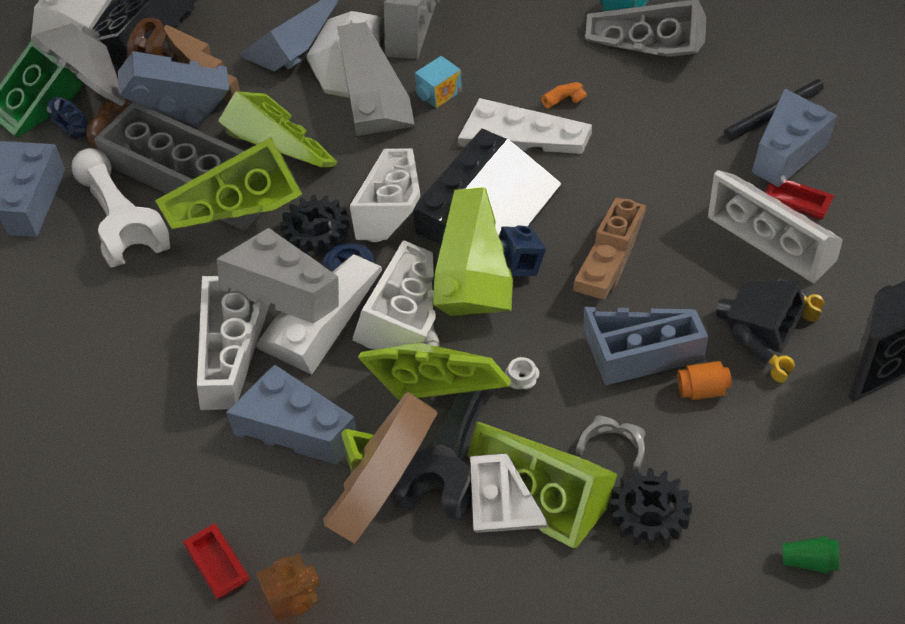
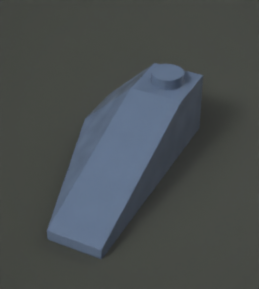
(290, 39)

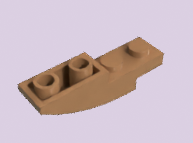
(611, 249)

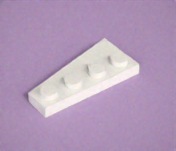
(526, 128)

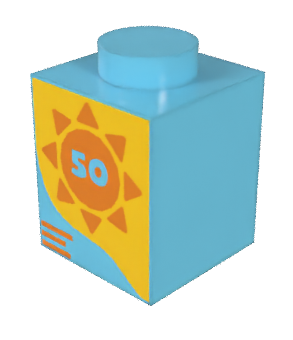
(438, 82)

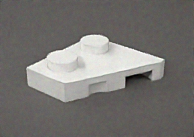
(501, 497)

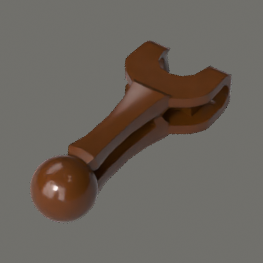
(136, 43)

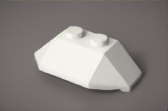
(58, 13)
(326, 53)

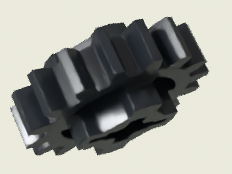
(315, 224)
(650, 508)

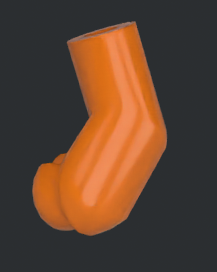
(561, 92)

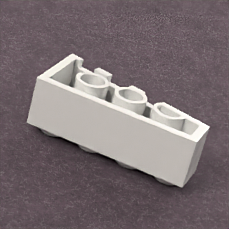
(226, 343)

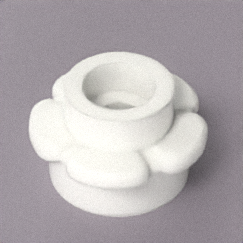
(525, 367)

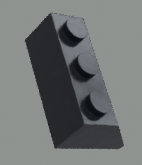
(882, 345)

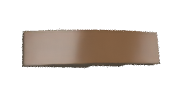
(191, 49)
(380, 468)

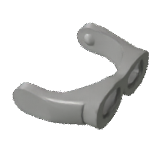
(607, 425)

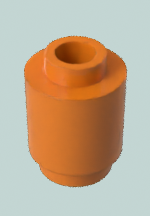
(704, 380)

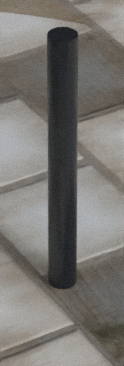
(767, 112)

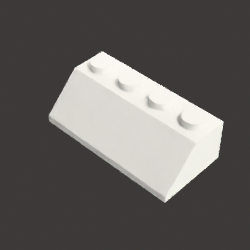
(772, 226)

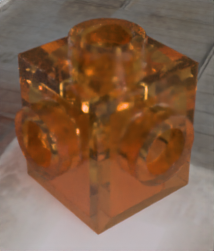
(289, 586)

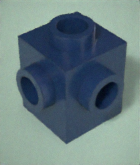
(522, 250)

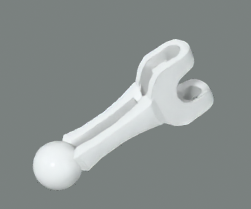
(124, 221)

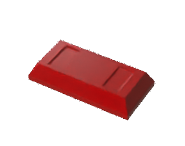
(802, 198)
(216, 561)

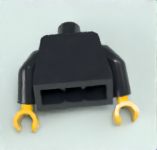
(765, 318)

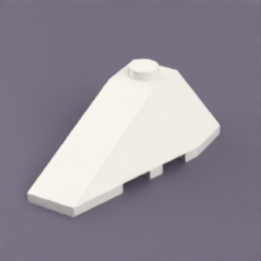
(386, 196)
(401, 303)
(306, 343)

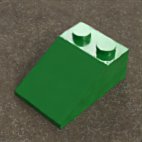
(30, 87)

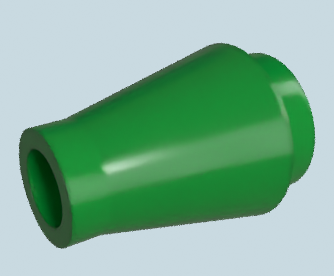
(813, 554)

